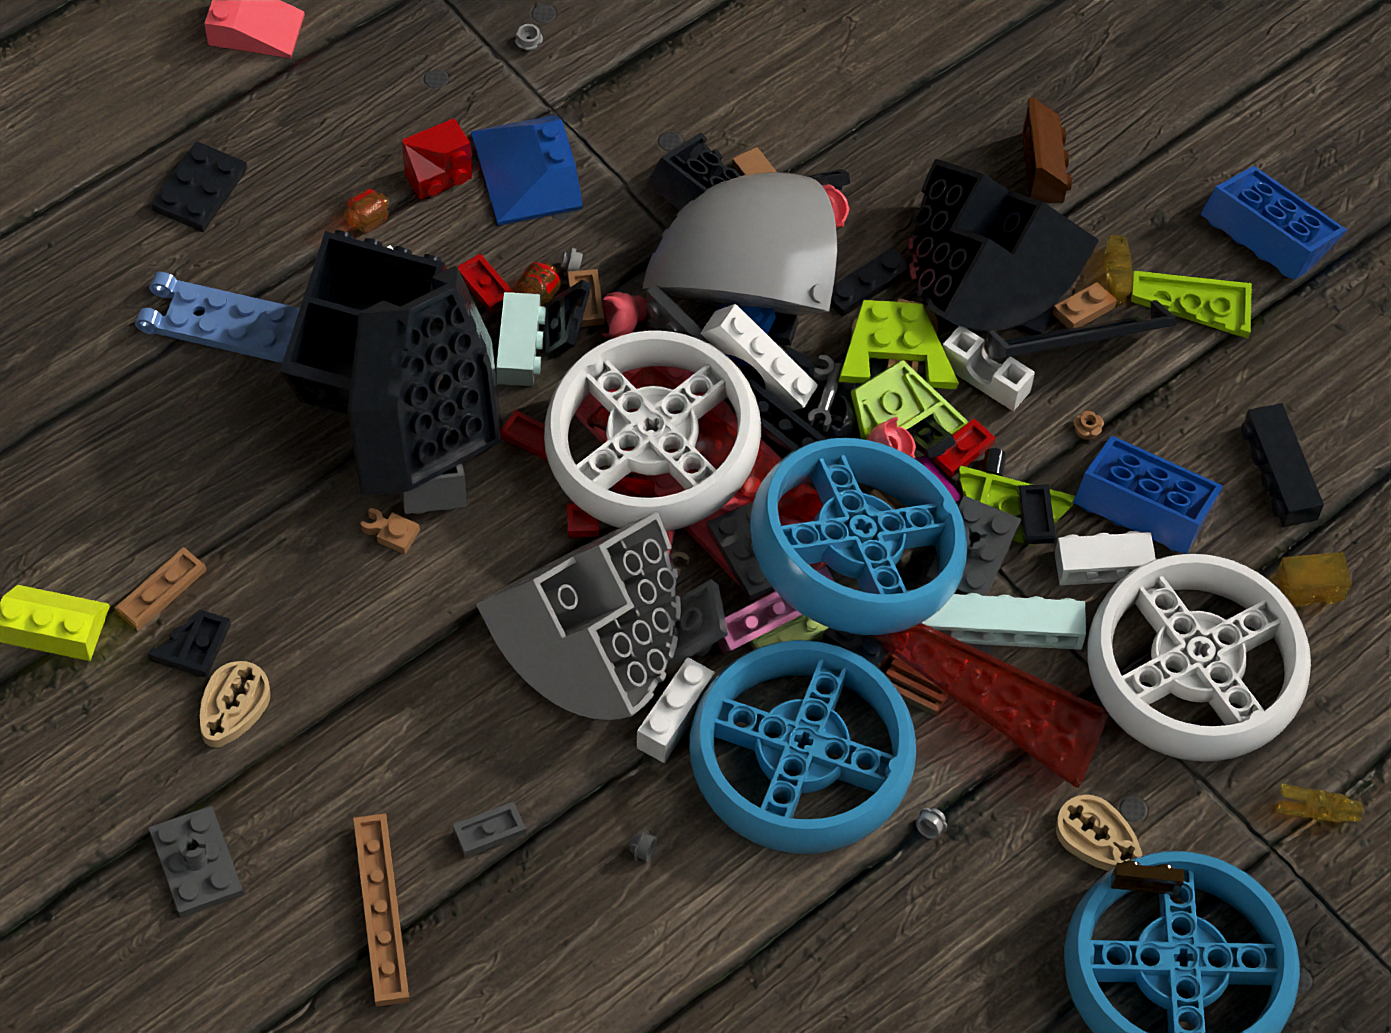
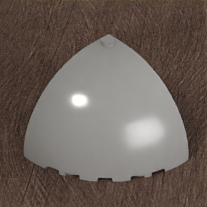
(752, 245)
(593, 622)

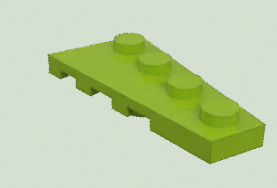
(1201, 300)

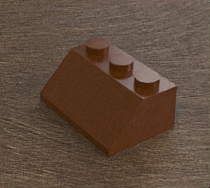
(1044, 154)

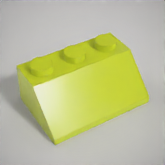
(51, 622)

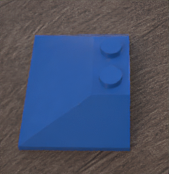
(528, 169)

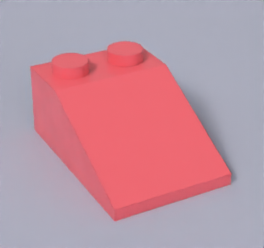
(254, 26)

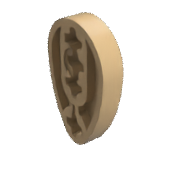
(220, 691)
(1102, 853)

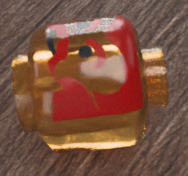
(367, 210)
(539, 279)

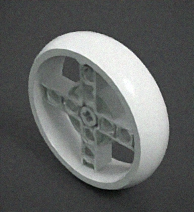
(652, 429)
(1265, 611)

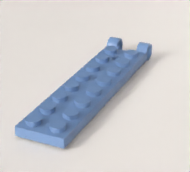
(229, 319)

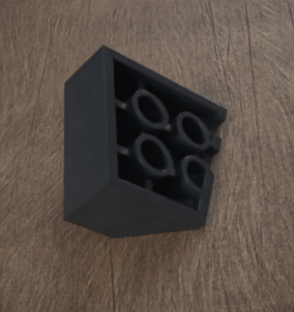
(689, 172)

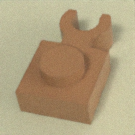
(393, 532)

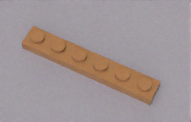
(381, 910)

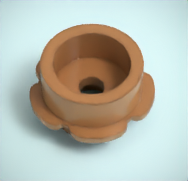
(1087, 431)

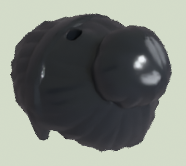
(842, 420)

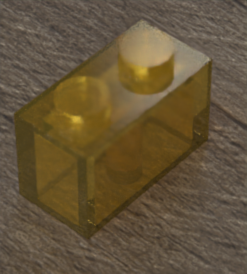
(1314, 578)

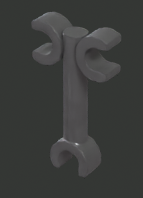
(832, 375)

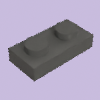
(489, 829)

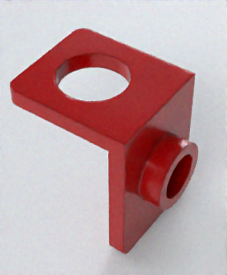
(634, 487)

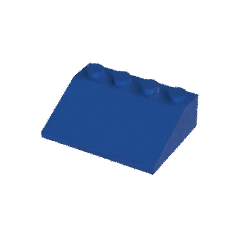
(1272, 222)
(1147, 494)

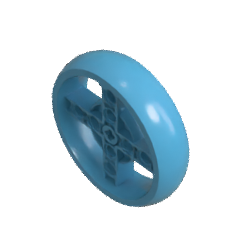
(858, 536)
(830, 670)
(1274, 960)

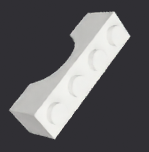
(740, 336)

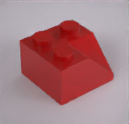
(437, 159)

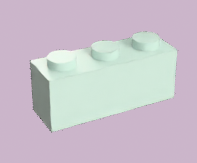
(520, 339)

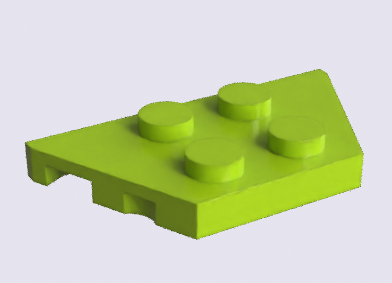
(1002, 494)

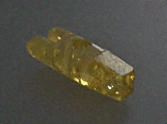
(1118, 268)
(1319, 805)

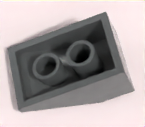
(439, 493)

